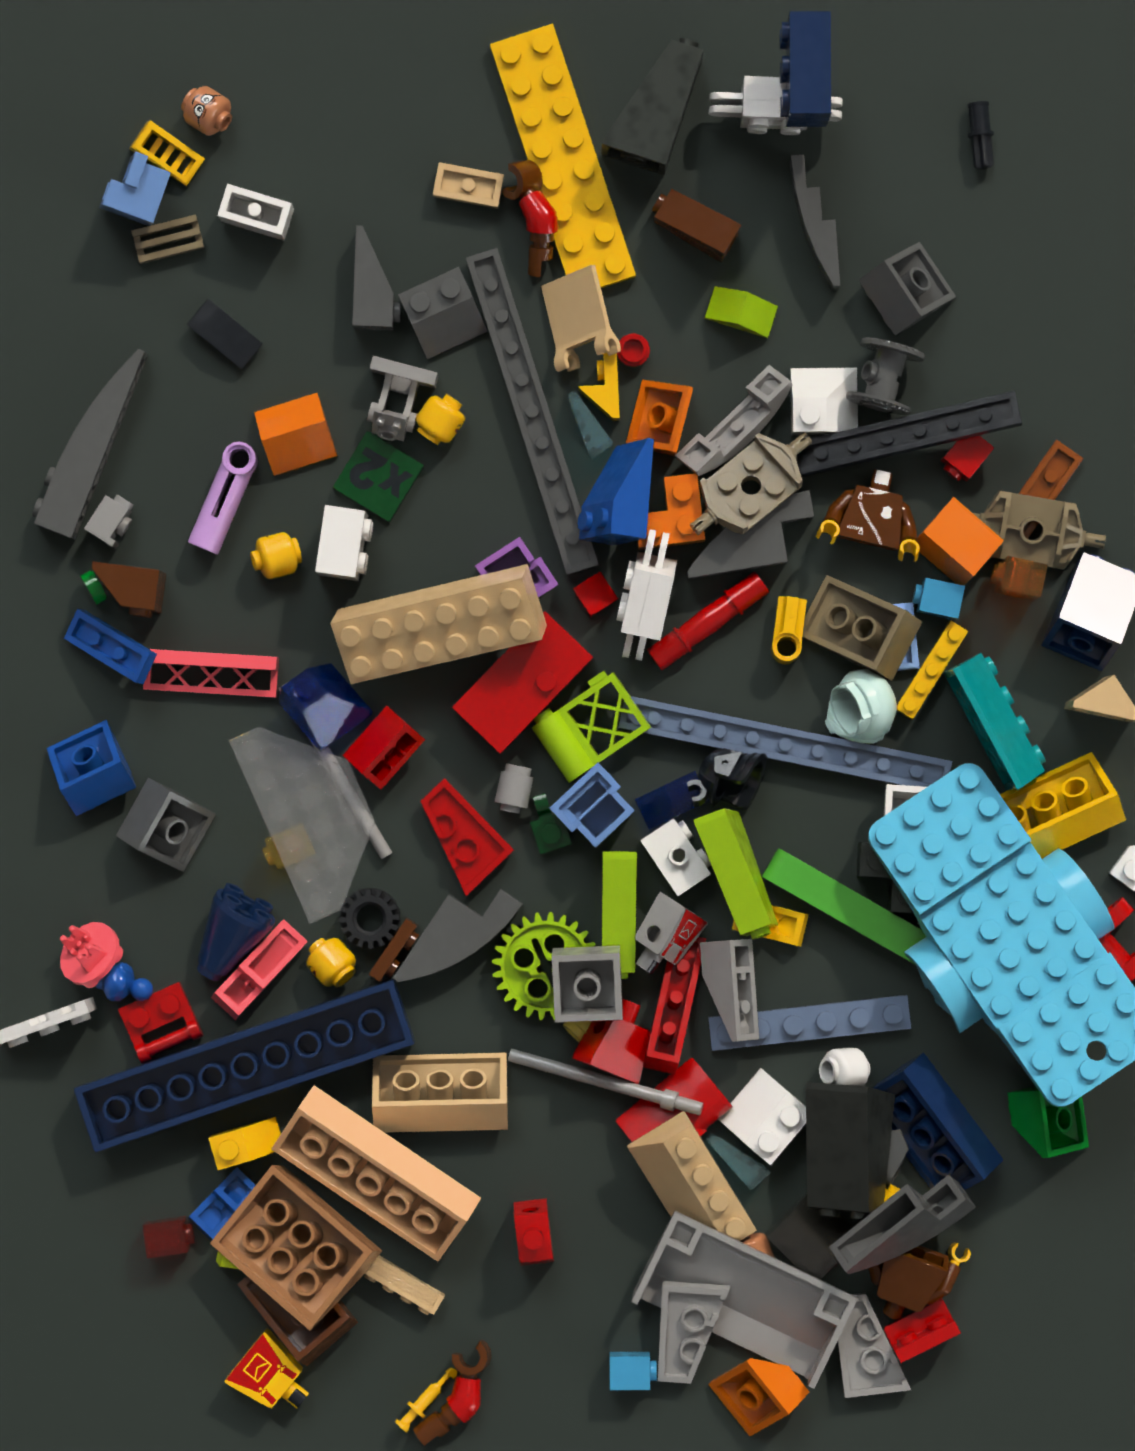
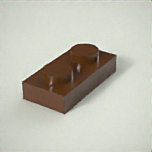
(387, 962)

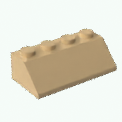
(440, 1092)
(689, 1177)

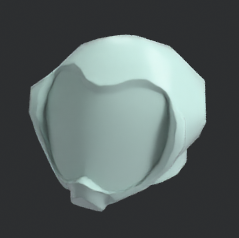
(861, 707)

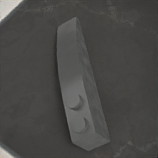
(86, 453)

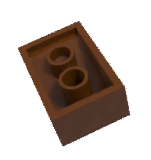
(301, 1342)

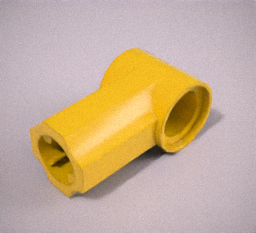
(788, 626)

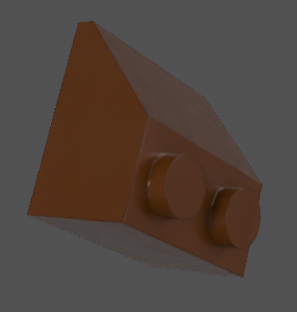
(133, 587)

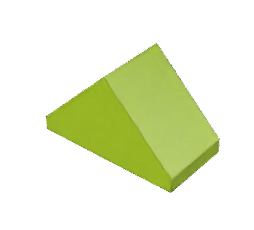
(741, 311)

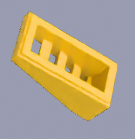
(149, 128)

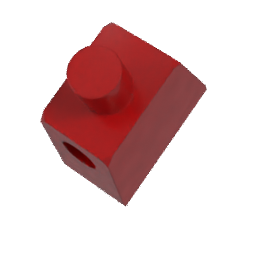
(616, 1045)
(533, 1232)

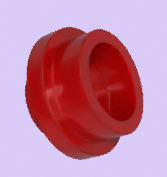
(634, 350)

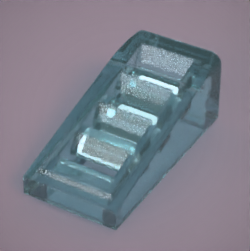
(592, 433)
(744, 1166)

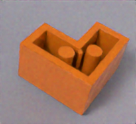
(682, 507)

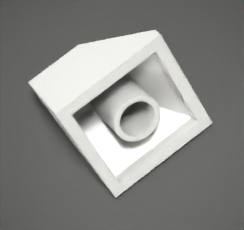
(821, 402)

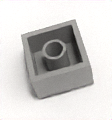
(587, 983)

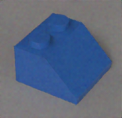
(90, 768)

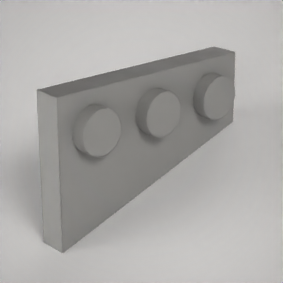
(685, 1327)

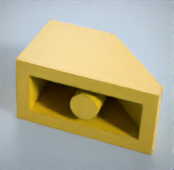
(244, 1143)

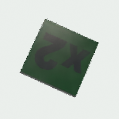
(378, 476)

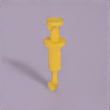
(424, 1401)

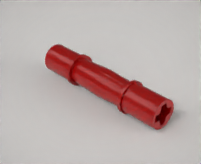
(708, 620)

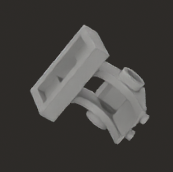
(403, 380)

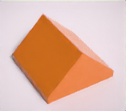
(660, 415)
(295, 434)
(958, 542)

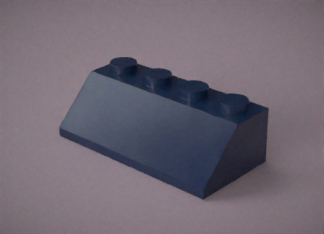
(937, 1126)

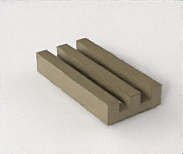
(165, 226)

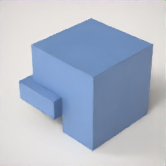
(139, 192)
(593, 805)

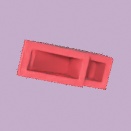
(259, 969)

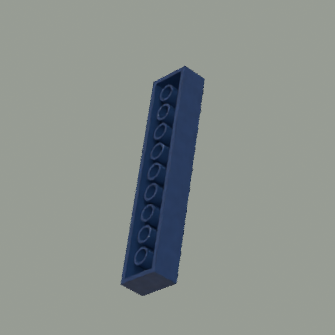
(244, 1065)

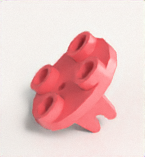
(89, 953)

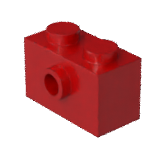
(383, 747)

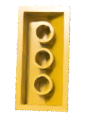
(1066, 805)

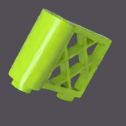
(567, 742)

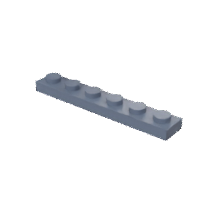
(819, 1022)

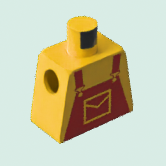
(268, 1373)

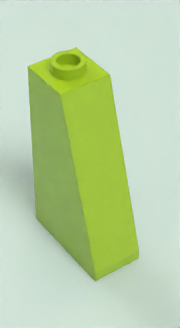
(737, 871)
(619, 905)

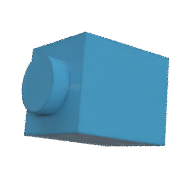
(938, 598)
(631, 1370)

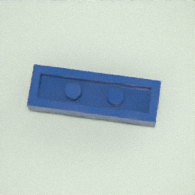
(110, 646)

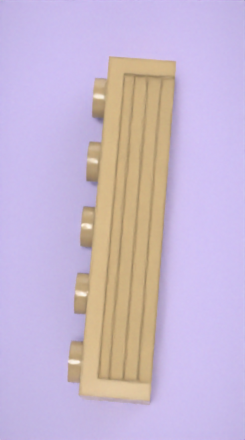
(405, 1284)

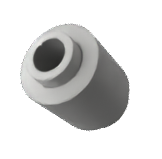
(514, 788)

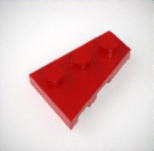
(465, 835)

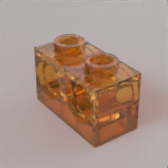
(1019, 578)

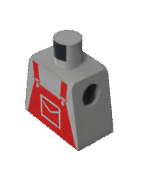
(667, 932)

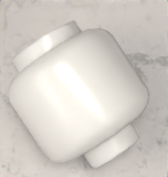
(845, 1067)

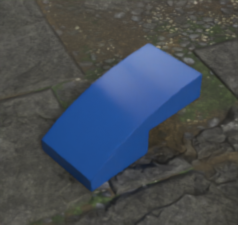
(221, 1203)

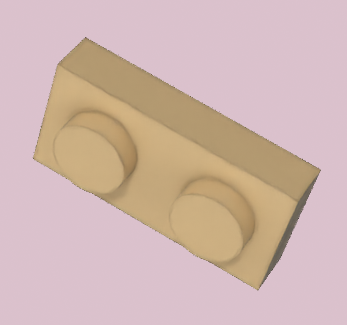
(468, 185)

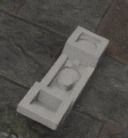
(740, 426)

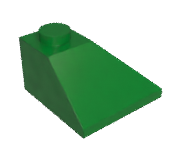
(1048, 1127)

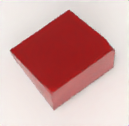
(595, 594)

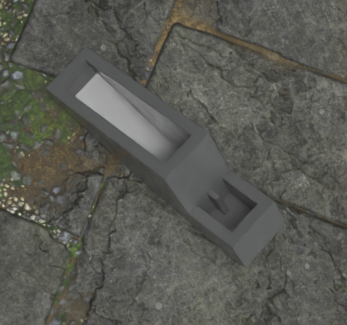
(756, 548)
(456, 934)
(902, 1224)

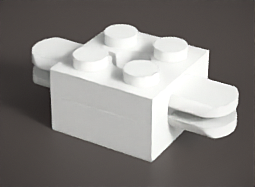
(760, 106)
(647, 602)

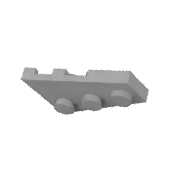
(866, 1355)

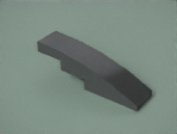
(819, 233)

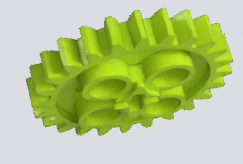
(518, 978)

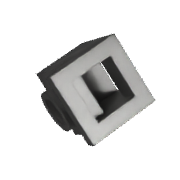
(110, 519)

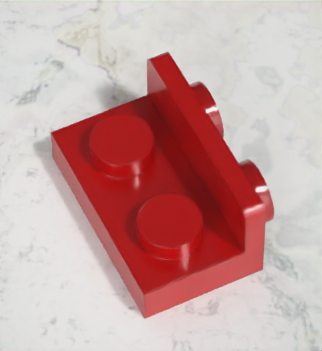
(921, 1330)

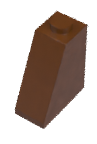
(696, 224)

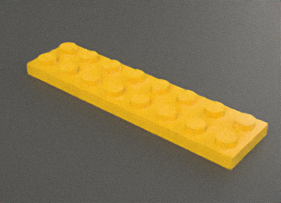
(562, 148)

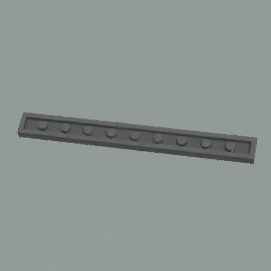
(531, 409)

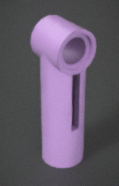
(211, 531)

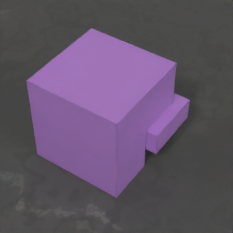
(515, 555)

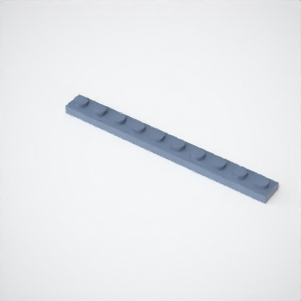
(786, 744)

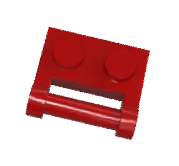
(155, 1012)

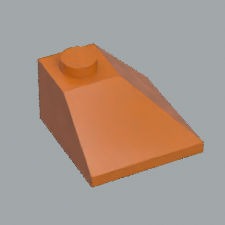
(759, 1393)

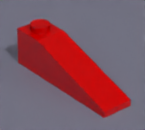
(673, 1011)

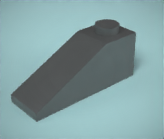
(372, 296)

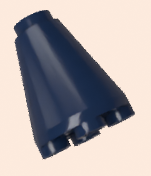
(232, 930)

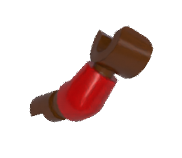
(537, 211)
(462, 1402)

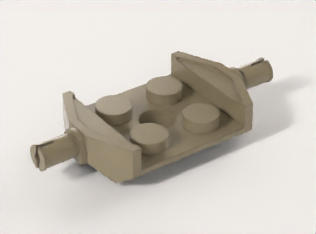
(763, 461)
(1060, 525)

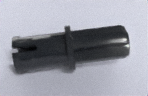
(981, 134)

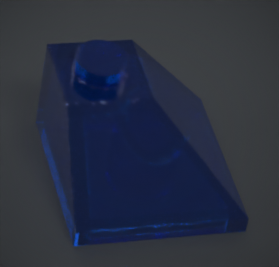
(323, 704)

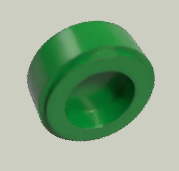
(94, 587)

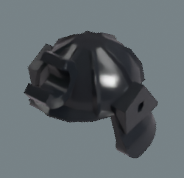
(729, 778)

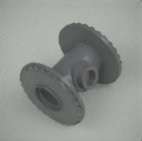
(882, 375)

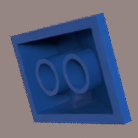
(620, 497)

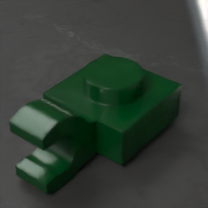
(548, 829)

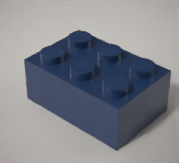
(806, 68)

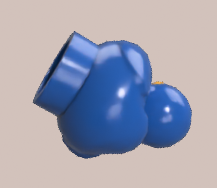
(122, 982)

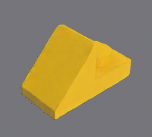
(605, 396)

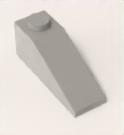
(731, 982)

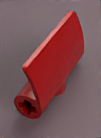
(690, 1083)

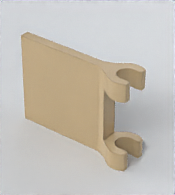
(578, 317)

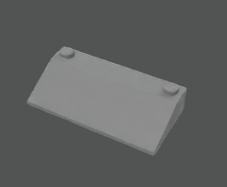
(769, 1303)

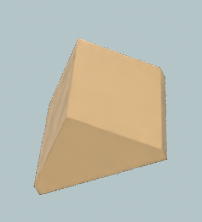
(1104, 699)

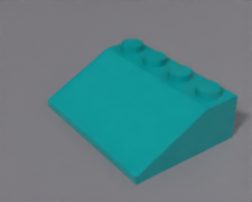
(995, 722)

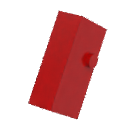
(522, 685)

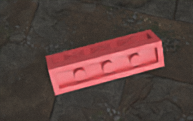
(217, 660)

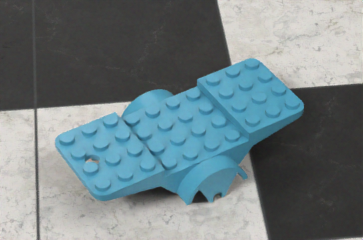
(1009, 933)

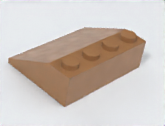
(295, 1246)

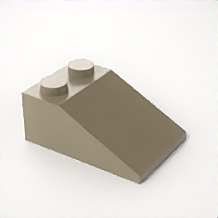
(860, 627)

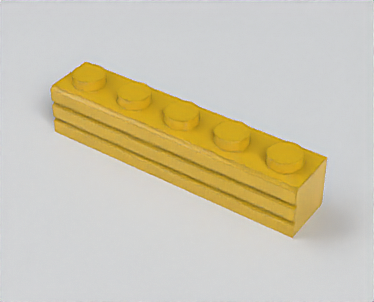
(931, 669)

